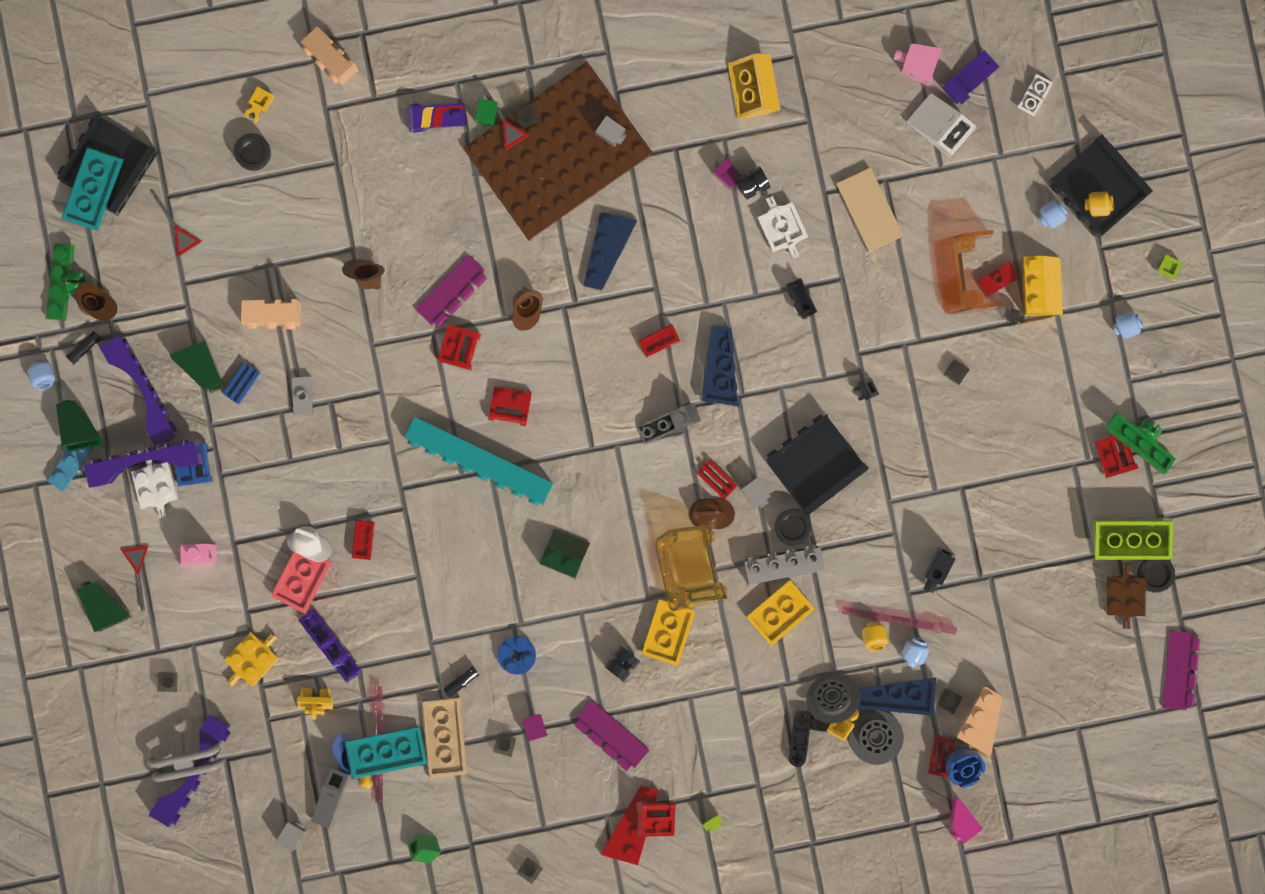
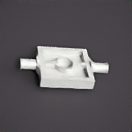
(782, 227)
(155, 486)

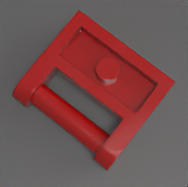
(453, 344)
(512, 400)
(1110, 457)
(656, 825)

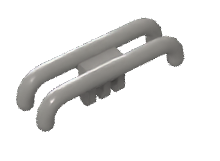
(185, 764)

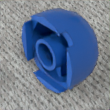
(964, 767)

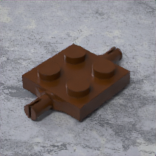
(1126, 595)

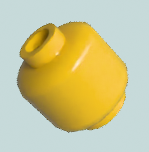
(1099, 203)
(874, 636)

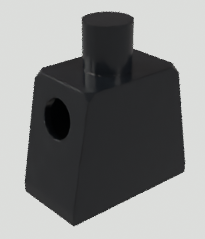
(942, 561)

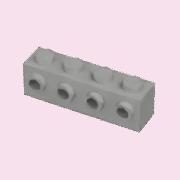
(784, 566)

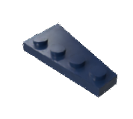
(608, 244)
(719, 375)
(903, 697)

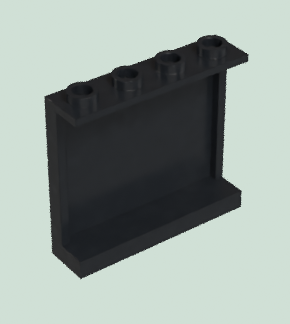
(113, 141)
(1098, 170)
(816, 464)

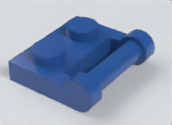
(188, 475)

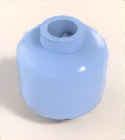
(1053, 214)
(1128, 324)
(41, 375)
(915, 651)

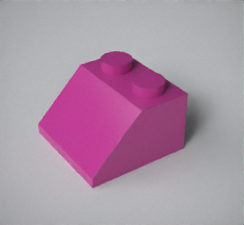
(962, 822)

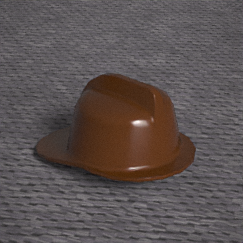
(364, 273)
(95, 302)
(526, 309)
(713, 512)

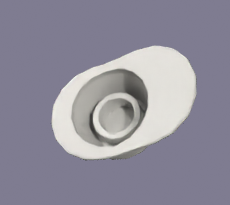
(309, 544)

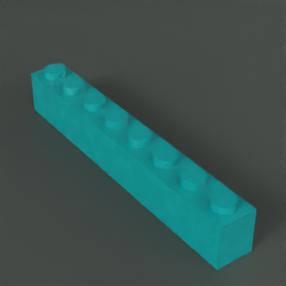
(479, 461)

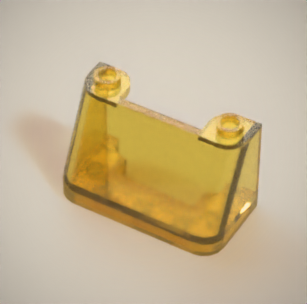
(688, 567)

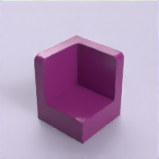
(727, 174)
(534, 727)

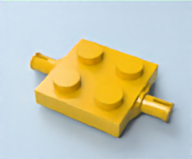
(251, 659)

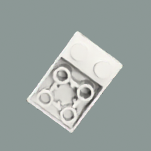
(941, 125)

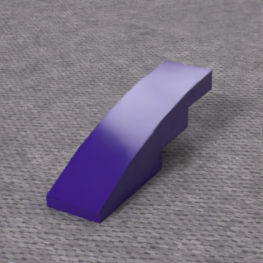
(330, 645)

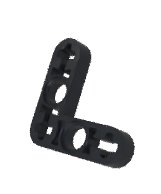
(805, 730)

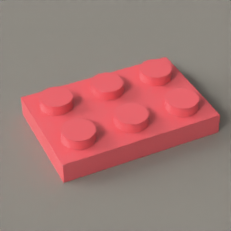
(300, 582)

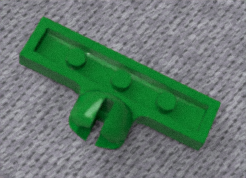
(62, 281)
(1141, 441)

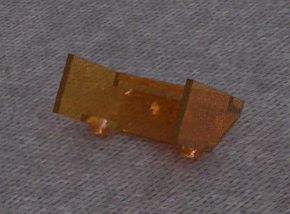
(951, 275)

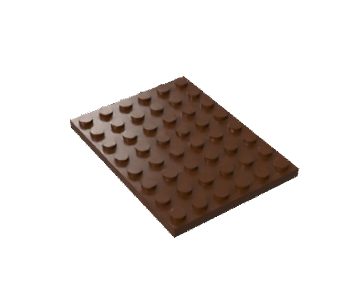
(562, 157)

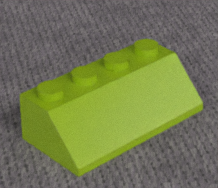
(1133, 538)

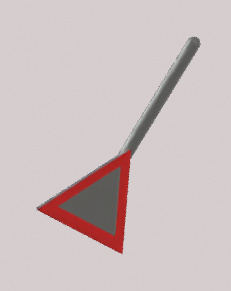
(512, 134)
(183, 239)
(136, 557)

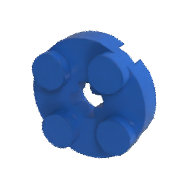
(521, 645)

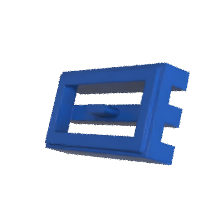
(235, 379)

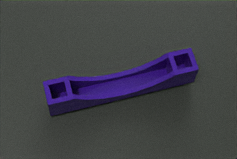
(157, 426)
(106, 472)
(168, 807)

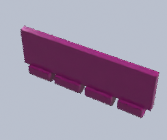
(445, 295)
(1178, 676)
(607, 730)

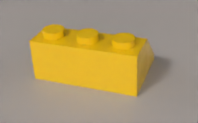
(753, 86)
(1041, 286)

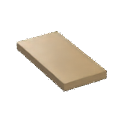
(869, 210)
(444, 737)

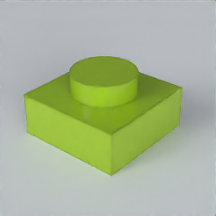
(1170, 267)
(713, 823)

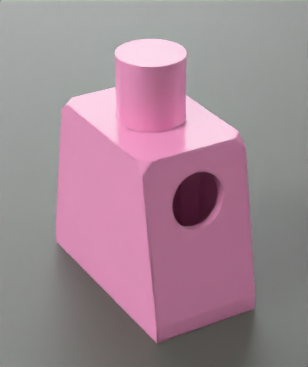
(919, 62)
(198, 554)

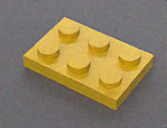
(780, 613)
(668, 633)

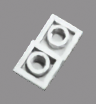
(1035, 95)

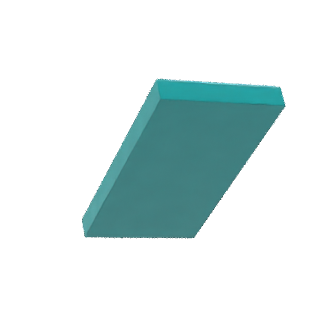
(92, 189)
(385, 752)

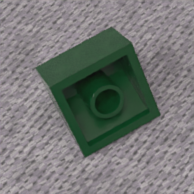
(564, 554)

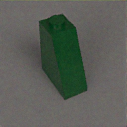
(200, 366)
(75, 428)
(101, 607)

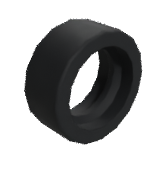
(266, 154)
(792, 541)
(1170, 575)

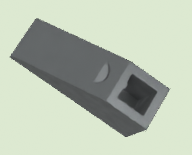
(669, 423)
(330, 797)

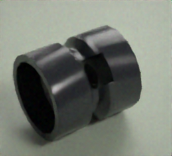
(754, 182)
(622, 671)

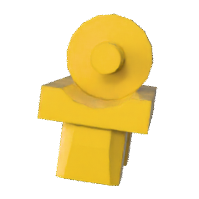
(315, 705)

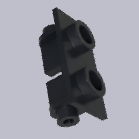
(803, 301)

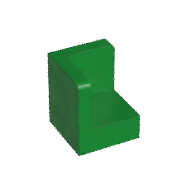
(486, 112)
(424, 848)

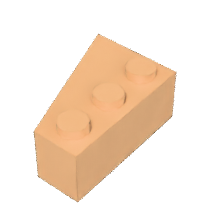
(328, 56)
(271, 314)
(981, 722)

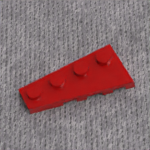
(624, 842)

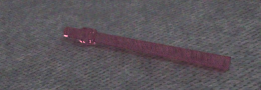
(937, 627)
(379, 706)

